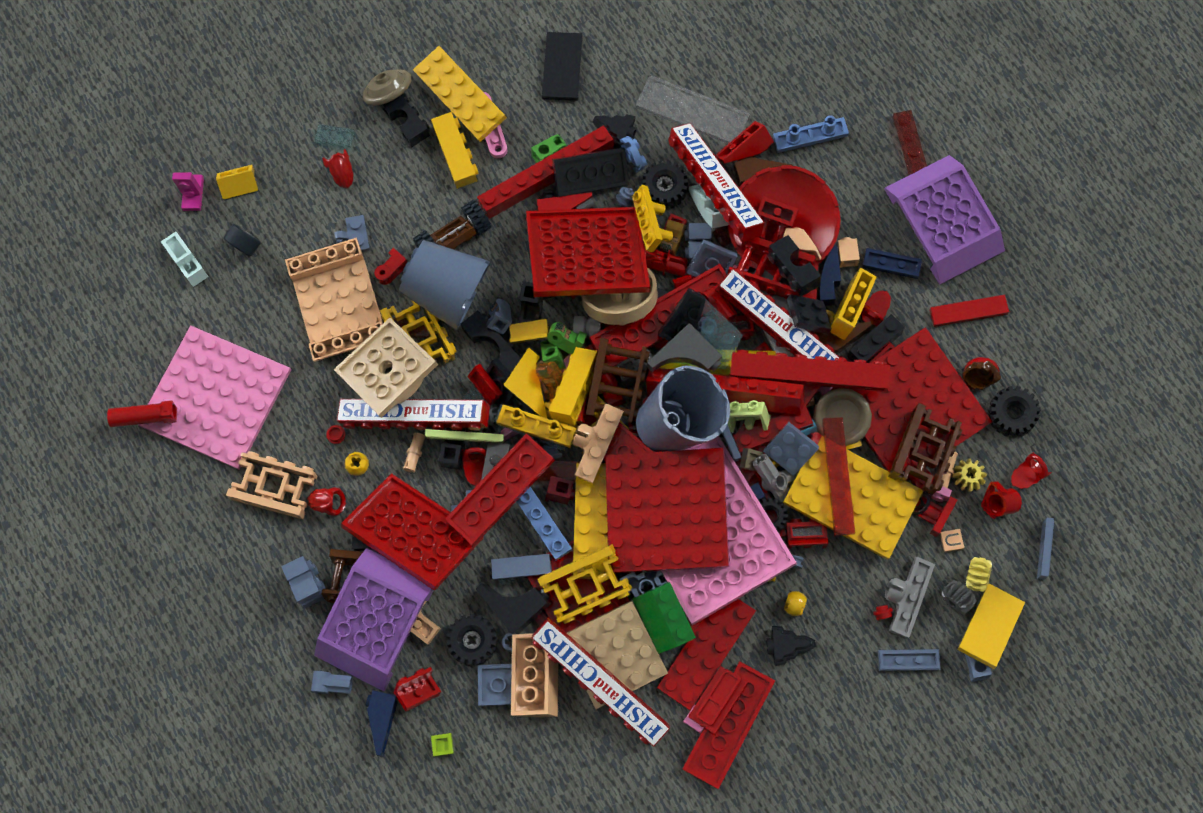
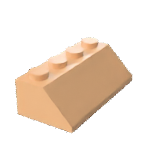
(532, 680)

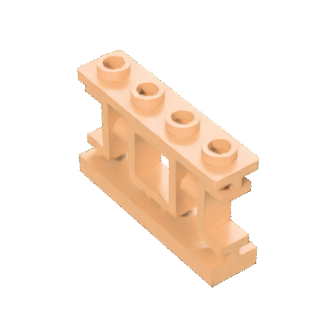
(267, 498)

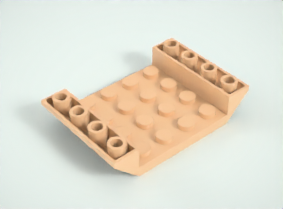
(335, 298)

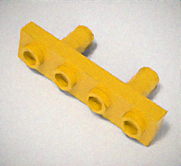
(646, 213)
(536, 426)

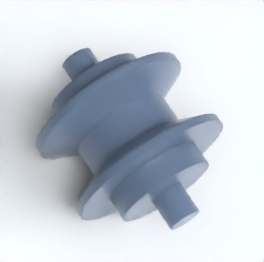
(625, 197)

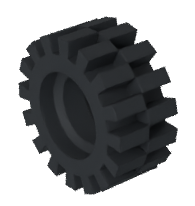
(781, 512)

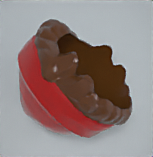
(981, 373)

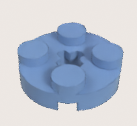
(632, 154)

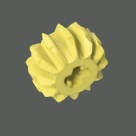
(969, 467)
(978, 574)

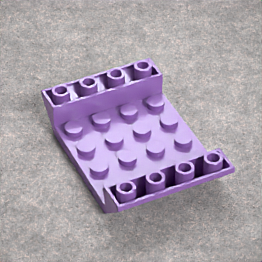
(948, 217)
(371, 619)

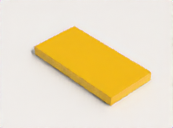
(991, 626)

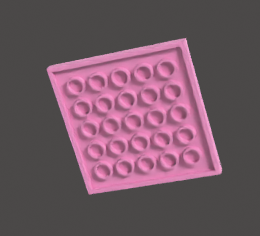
(218, 396)

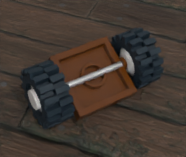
(458, 229)

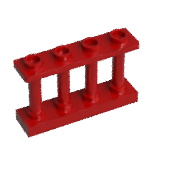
(772, 287)

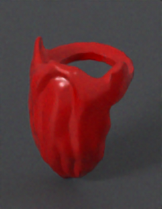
(340, 169)
(876, 307)
(473, 464)
(1029, 472)
(322, 500)

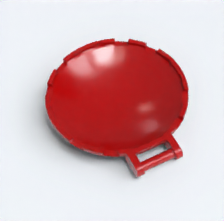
(800, 189)

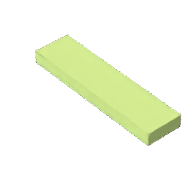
(464, 436)

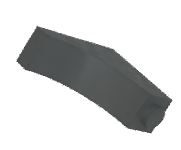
(689, 348)

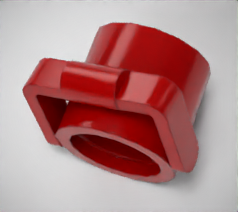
(1000, 502)

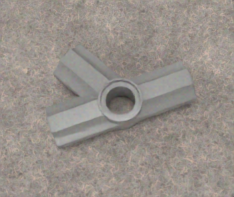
(773, 480)

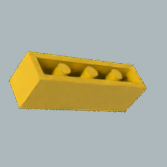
(454, 150)
(852, 303)
(574, 386)

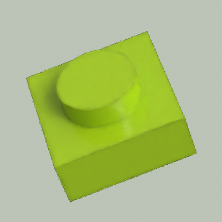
(442, 745)

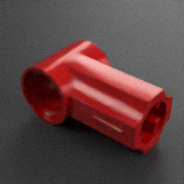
(720, 303)

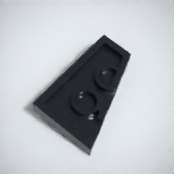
(686, 311)

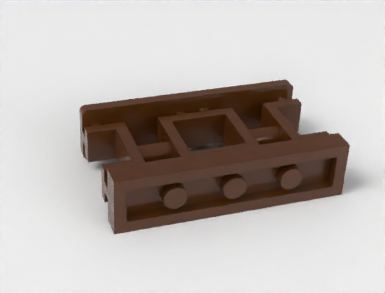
(911, 443)

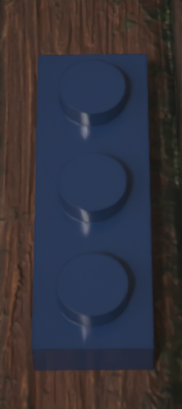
(892, 263)

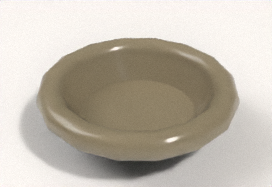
(386, 87)
(844, 404)

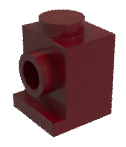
(557, 486)

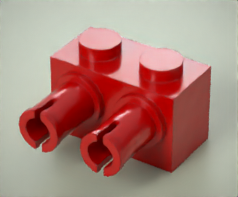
(776, 213)

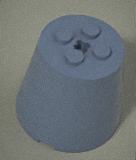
(442, 281)
(683, 411)

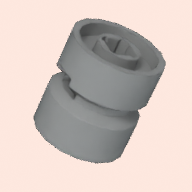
(585, 325)

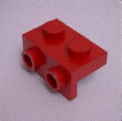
(416, 689)

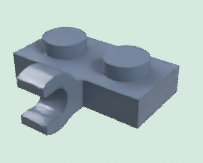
(355, 229)

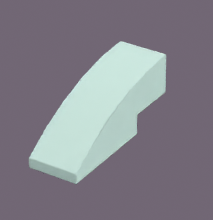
(706, 207)
(184, 259)

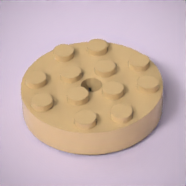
(623, 307)

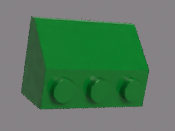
(664, 617)

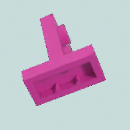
(191, 188)

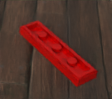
(969, 310)

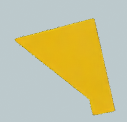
(526, 384)

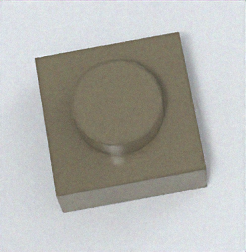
(748, 457)

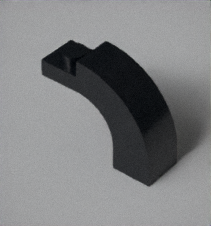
(530, 306)

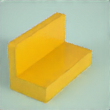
(237, 182)
(529, 331)

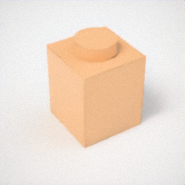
(848, 252)

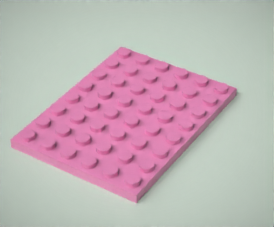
(753, 546)

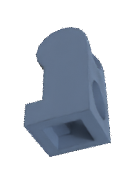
(500, 316)
(977, 670)

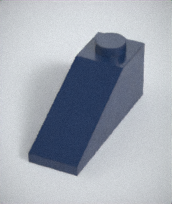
(381, 714)

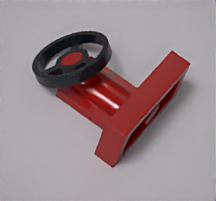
(934, 513)

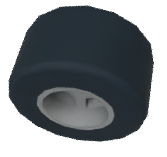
(242, 240)

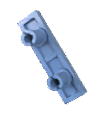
(809, 135)
(543, 524)

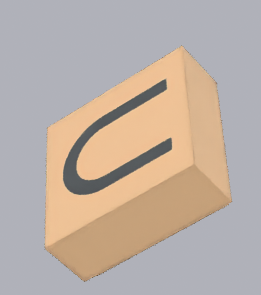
(952, 540)

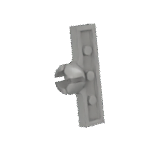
(908, 596)

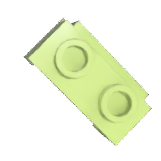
(749, 412)

